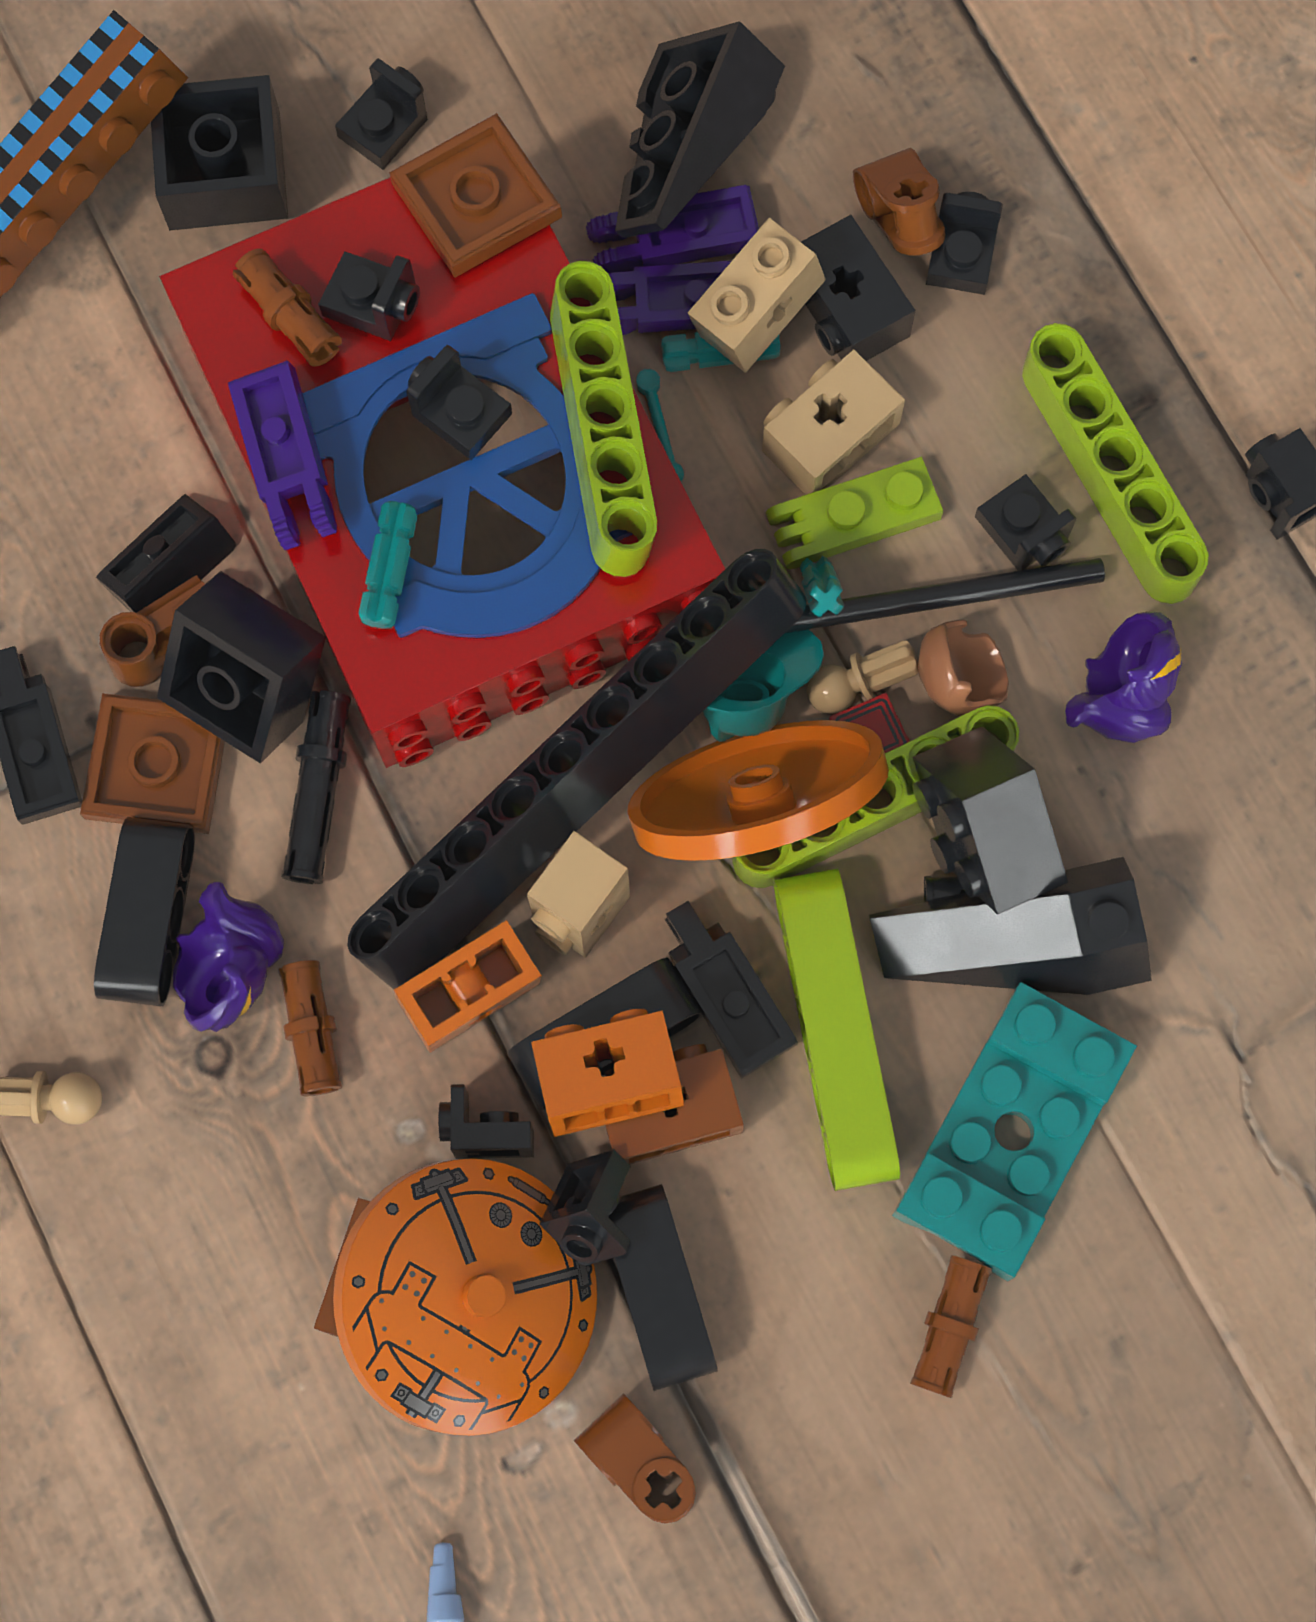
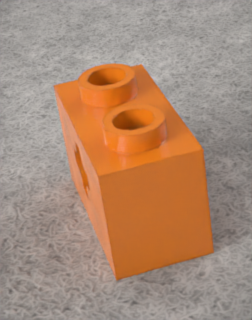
(468, 986)
(572, 1080)

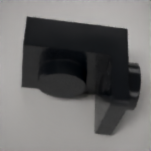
(384, 115)
(969, 242)
(371, 295)
(455, 403)
(1026, 524)
(495, 1136)
(582, 1206)

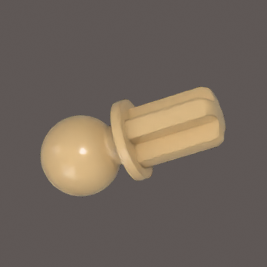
(835, 687)
(72, 1098)

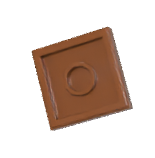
(476, 195)
(151, 765)

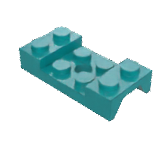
(1053, 1075)

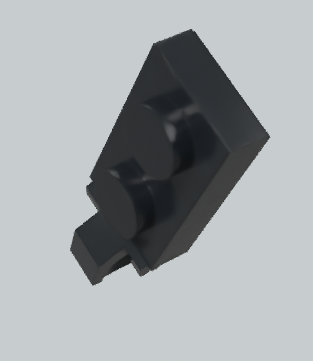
(33, 744)
(728, 992)

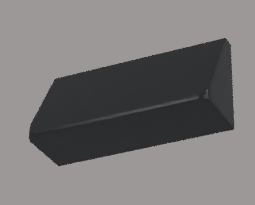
(167, 554)

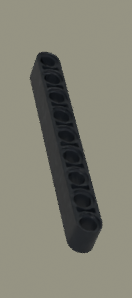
(578, 769)

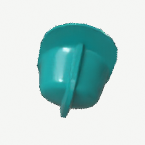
(760, 694)

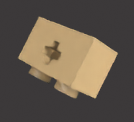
(757, 295)
(817, 453)
(578, 896)

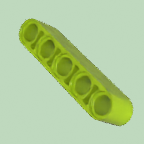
(596, 445)
(1114, 491)
(867, 821)
(836, 1030)

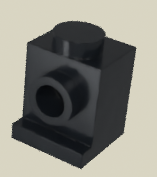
(1284, 479)

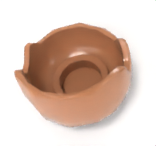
(961, 669)

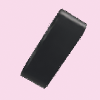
(144, 911)
(651, 988)
(661, 1291)

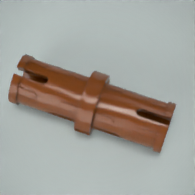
(287, 307)
(310, 1028)
(951, 1326)

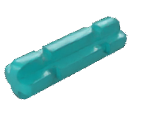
(681, 352)
(388, 565)
(821, 586)

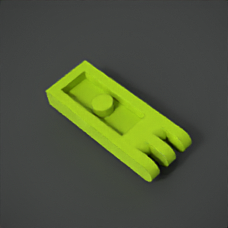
(856, 512)

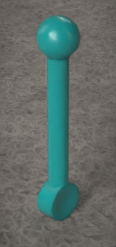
(649, 384)

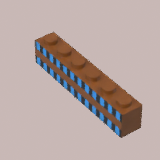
(77, 136)

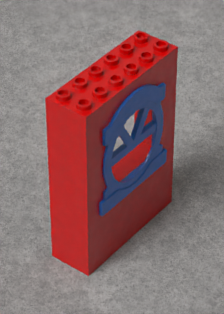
(459, 641)

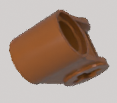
(901, 201)
(631, 1453)

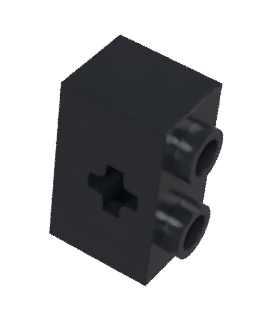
(877, 314)

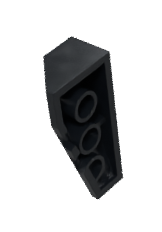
(697, 109)
(1064, 941)

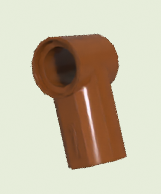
(150, 626)

